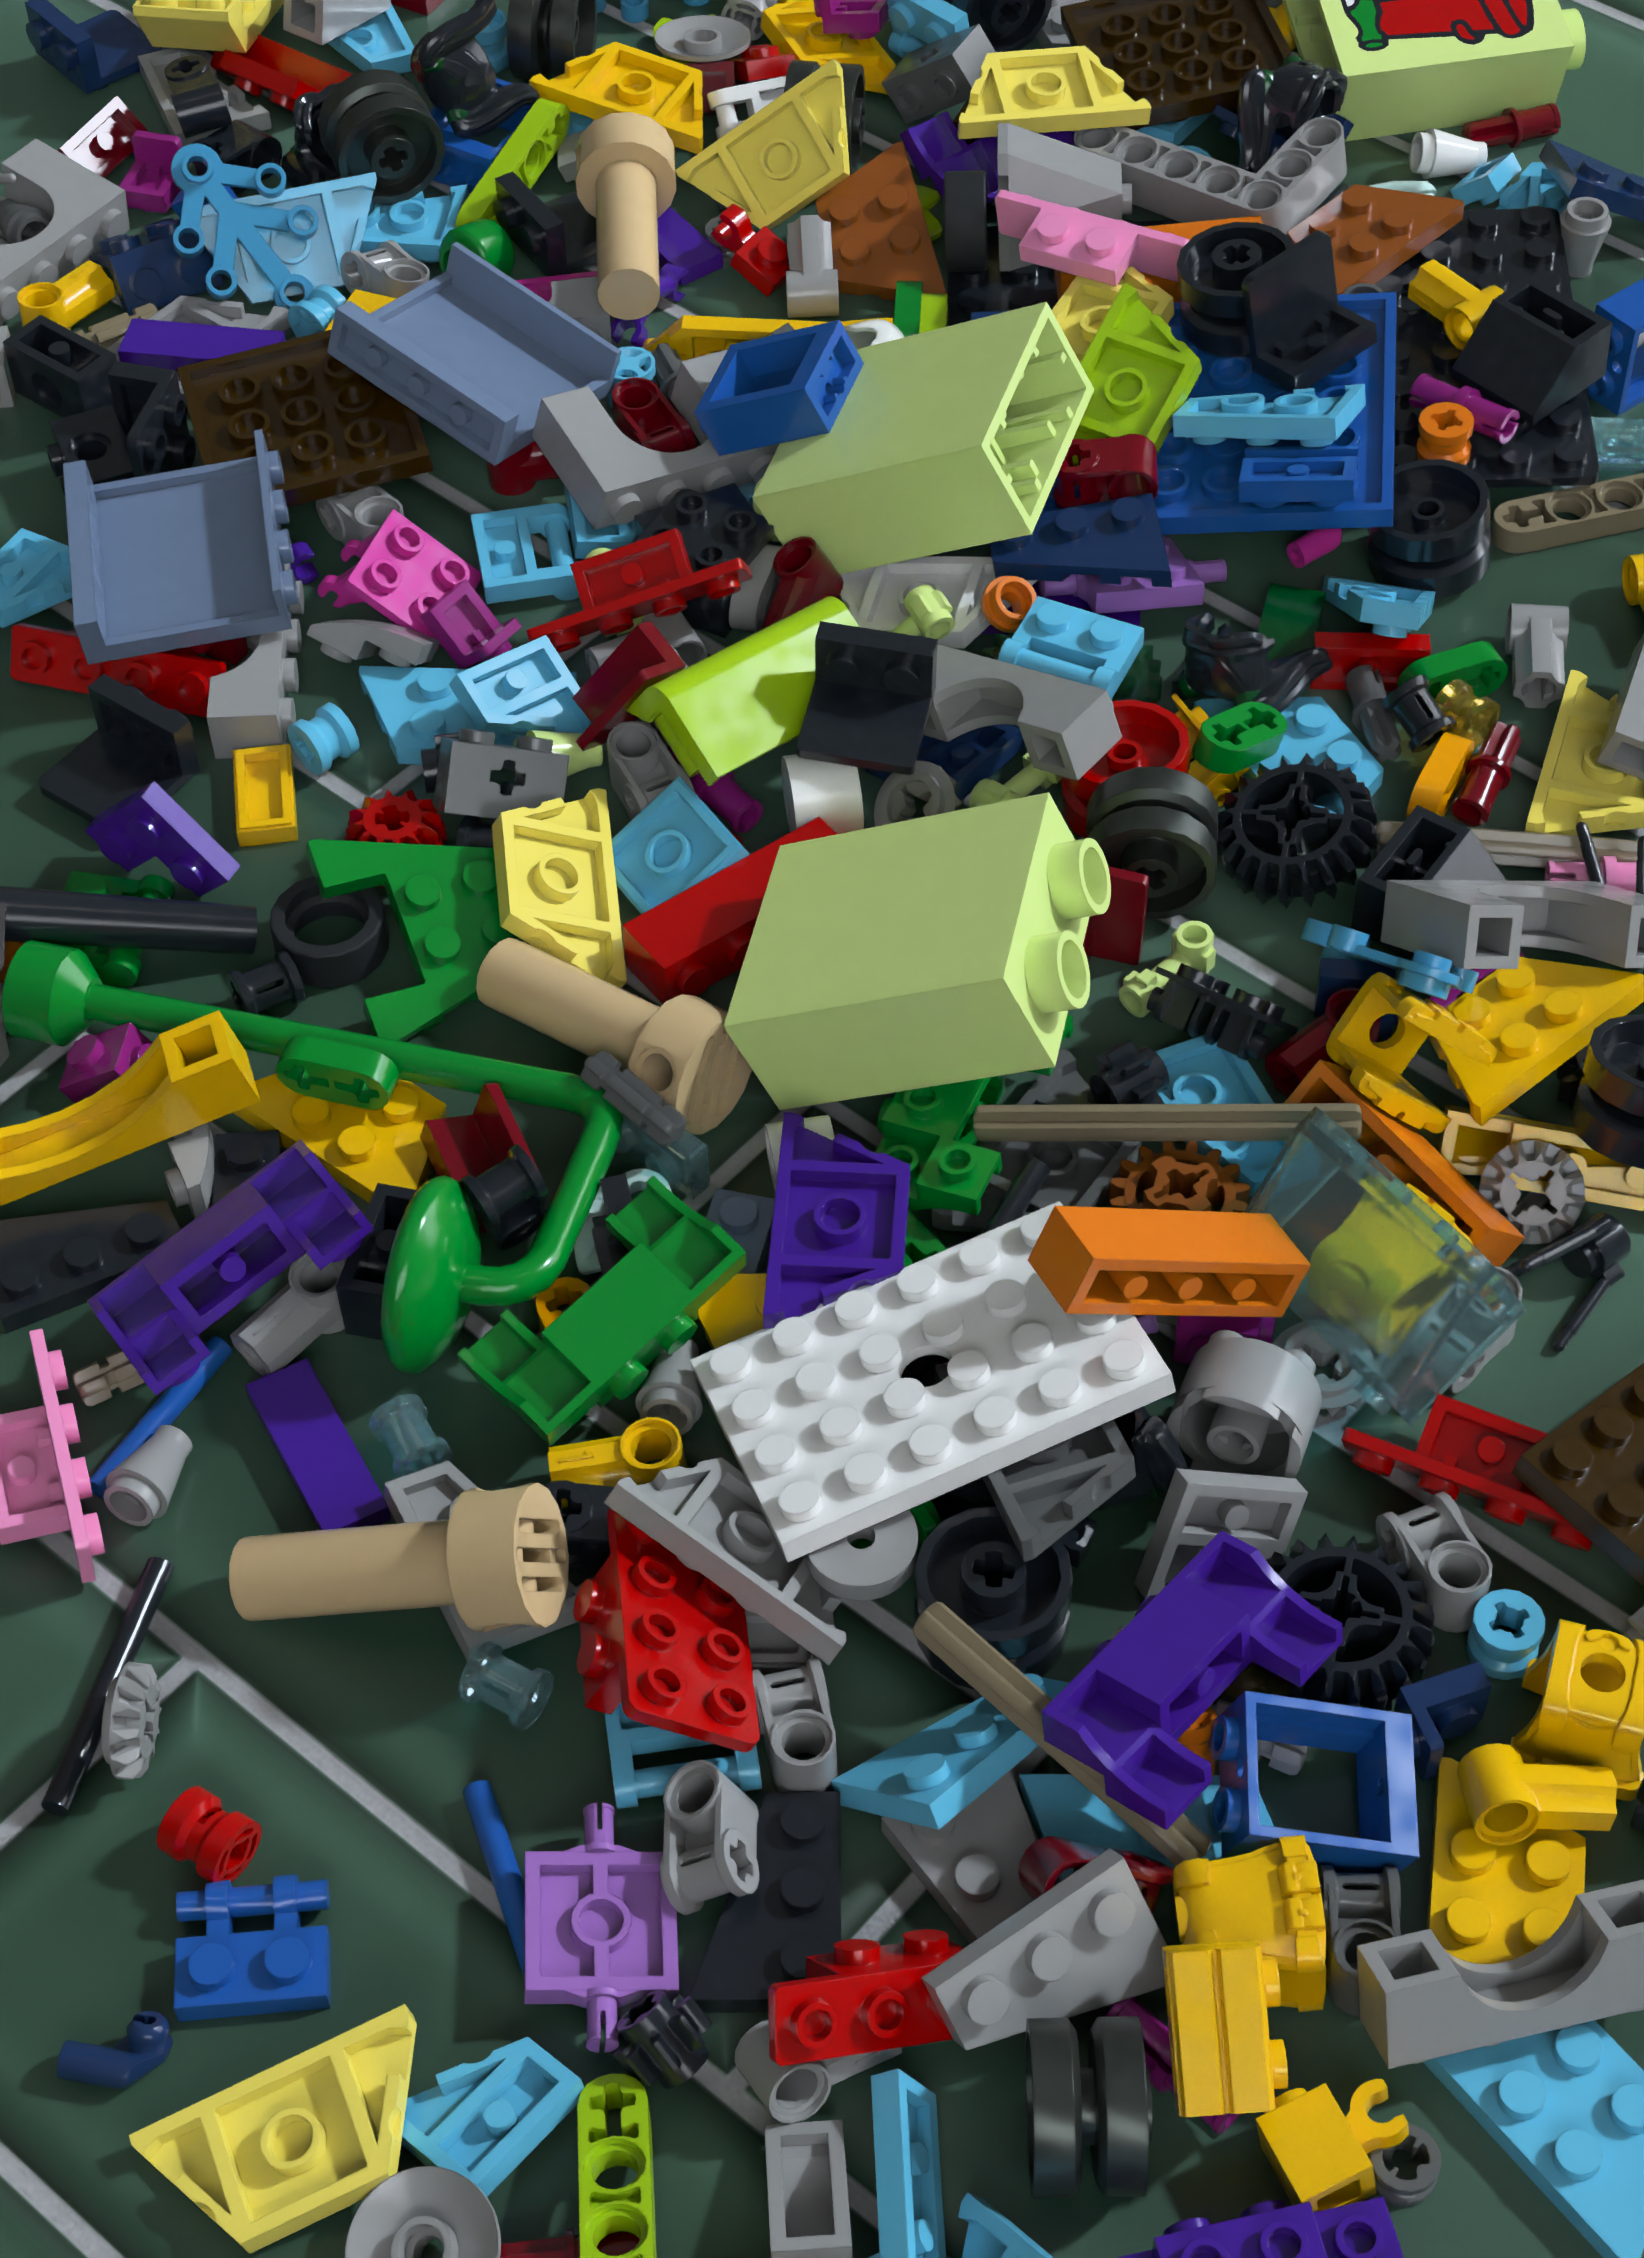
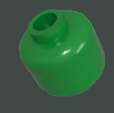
(484, 239)

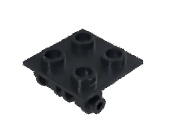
(1235, 1022)

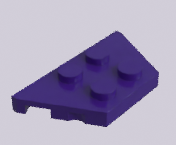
(833, 1221)

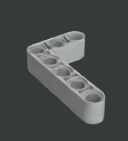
(1204, 189)

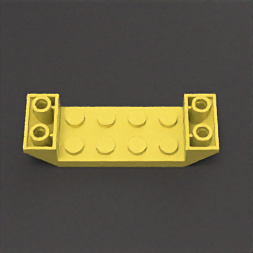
(204, 23)

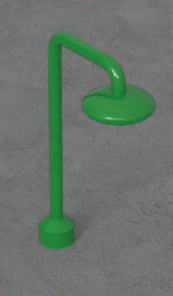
(436, 1252)

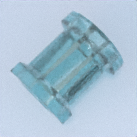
(408, 1435)
(506, 1685)

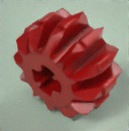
(396, 821)

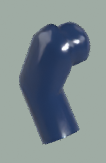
(125, 2061)

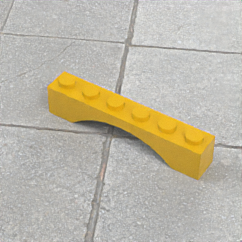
(175, 1086)

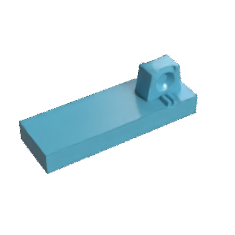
(907, 2168)

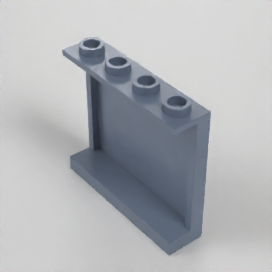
(473, 354)
(179, 556)

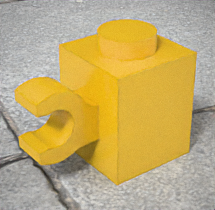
(1321, 2151)

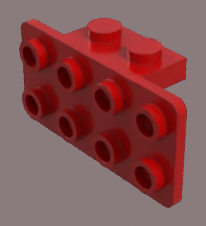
(665, 1644)

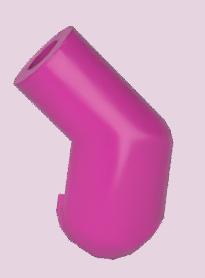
(1313, 546)

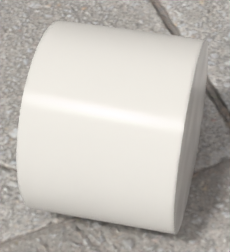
(822, 791)

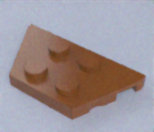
(880, 229)
(1378, 230)

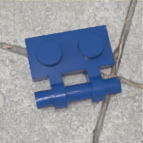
(258, 1969)

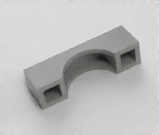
(252, 701)
(1060, 720)
(1432, 2004)

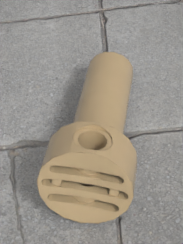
(626, 184)
(671, 1047)
(493, 1559)

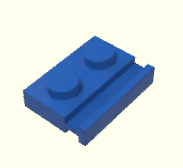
(1298, 474)

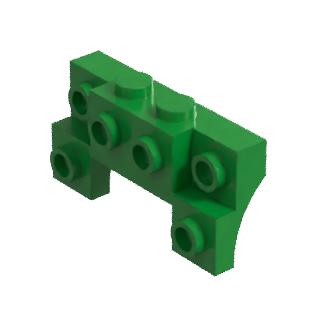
(936, 1137)
(617, 1324)

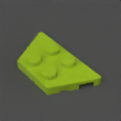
(1135, 373)

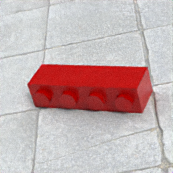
(707, 927)

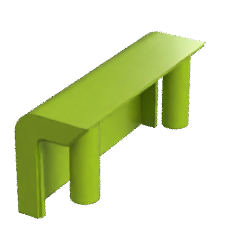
(742, 696)

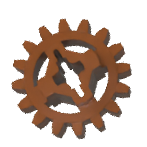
(1179, 1181)

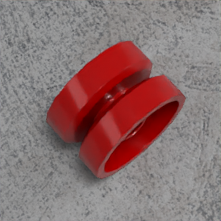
(1149, 739)

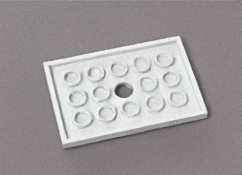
(848, 1442)

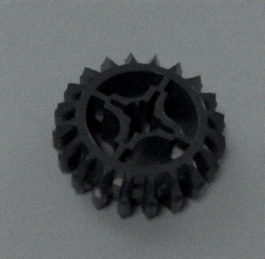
(1312, 842)
(1382, 1622)

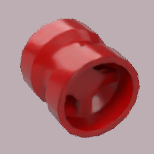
(208, 1835)

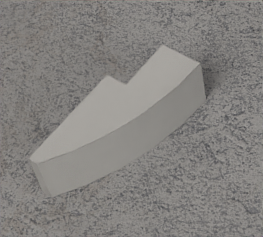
(807, 2190)

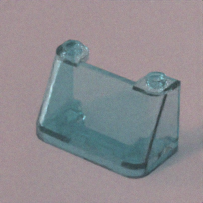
(1386, 1271)

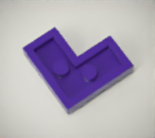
(157, 826)

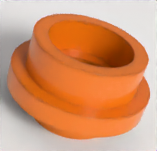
(1016, 592)

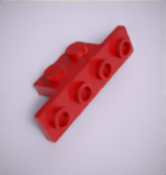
(277, 71)
(637, 582)
(58, 661)
(1472, 1455)
(859, 2000)

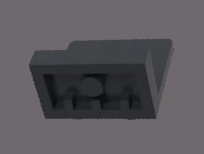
(869, 698)

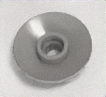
(702, 38)
(420, 2208)

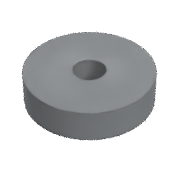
(872, 1570)

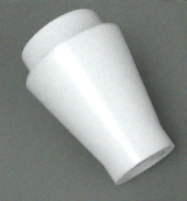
(1444, 154)

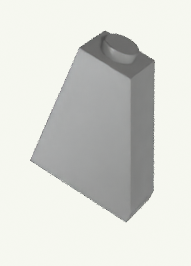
(1059, 175)

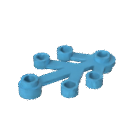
(237, 220)
(1424, 974)

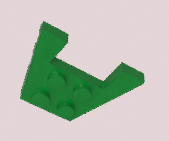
(443, 909)

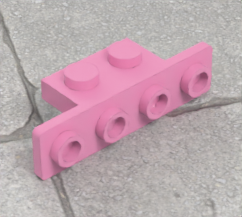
(1085, 241)
(37, 1475)

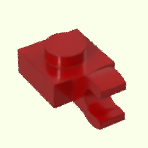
(758, 255)

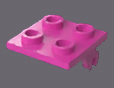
(398, 573)

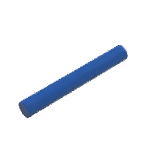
(163, 1411)
(499, 1859)

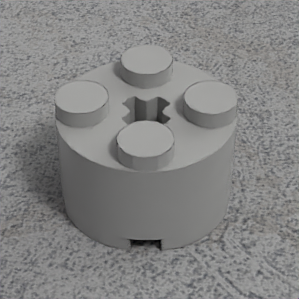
(1246, 1407)

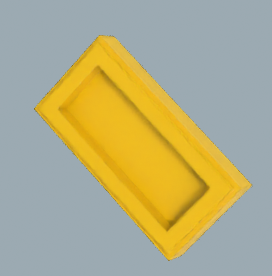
(264, 795)

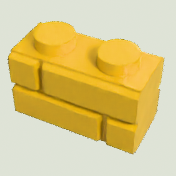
(1221, 2028)

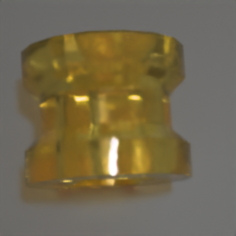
(1471, 713)

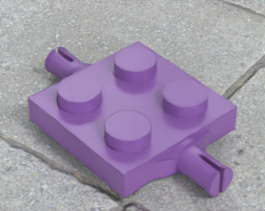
(1138, 593)
(597, 1928)

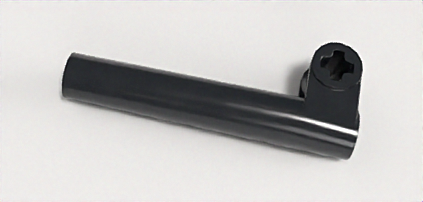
(124, 922)

